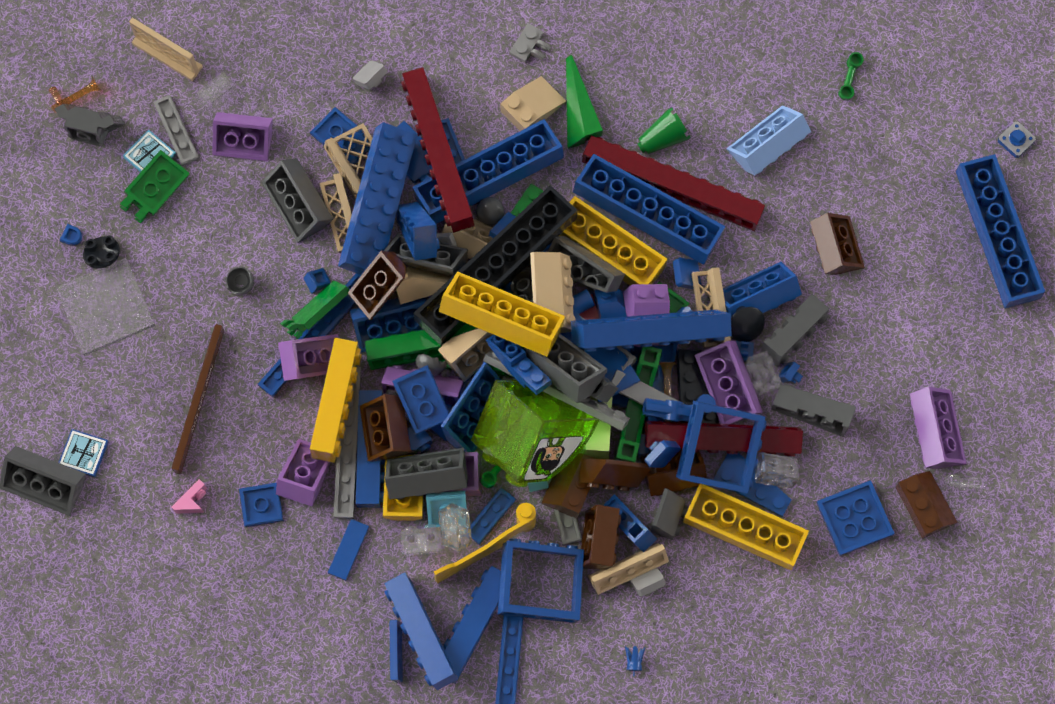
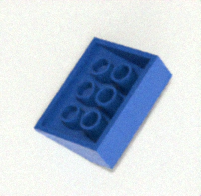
(465, 414)

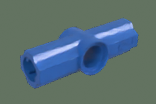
(668, 410)

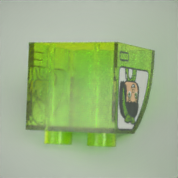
(530, 432)

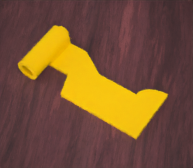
(525, 522)

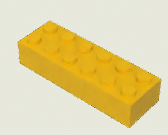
(614, 245)
(501, 313)
(334, 400)
(745, 526)

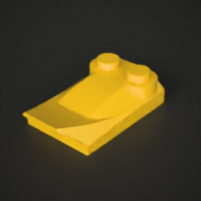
(403, 509)

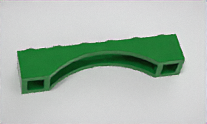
(630, 436)

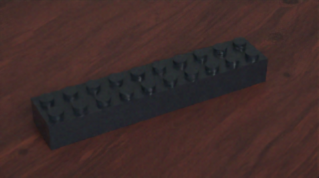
(503, 256)

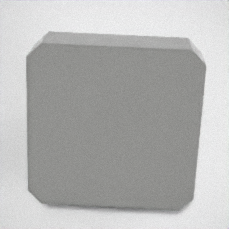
(370, 75)
(648, 582)

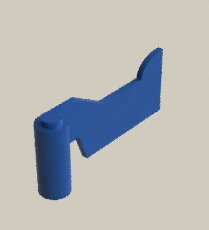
(608, 358)

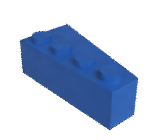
(418, 230)

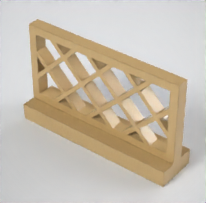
(164, 50)
(341, 161)

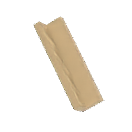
(344, 206)
(714, 292)
(629, 568)

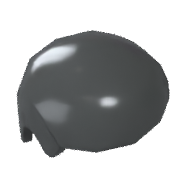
(490, 211)
(239, 276)
(435, 366)

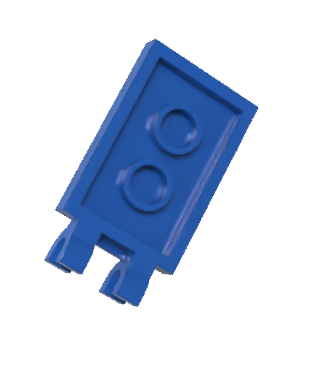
(418, 167)

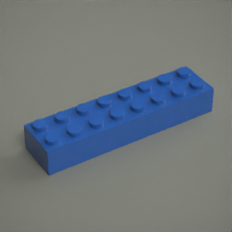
(497, 167)
(377, 197)
(648, 209)
(1000, 231)
(650, 329)

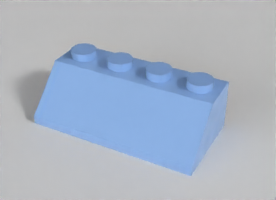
(769, 139)

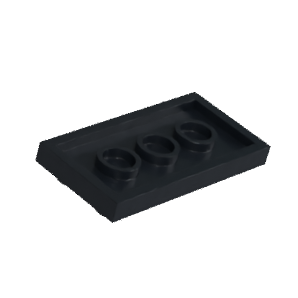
(691, 382)

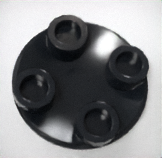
(101, 252)
(747, 324)

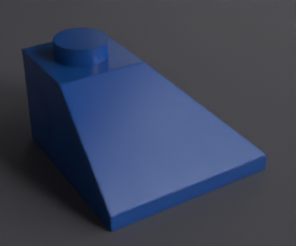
(610, 304)

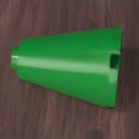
(663, 133)

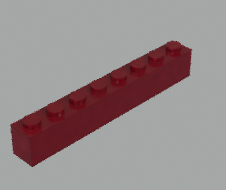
(727, 437)

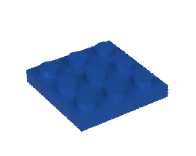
(855, 518)

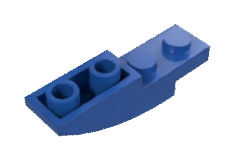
(519, 366)

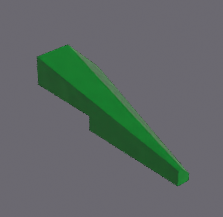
(581, 116)

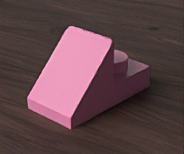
(186, 502)

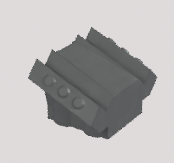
(88, 125)

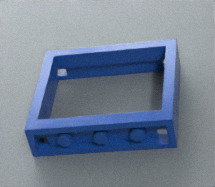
(691, 441)
(507, 609)

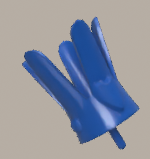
(634, 660)

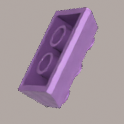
(242, 136)

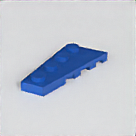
(766, 496)

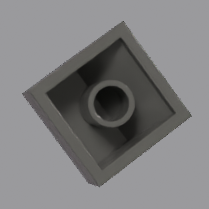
(668, 515)

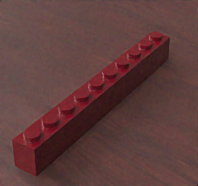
(438, 150)
(679, 184)

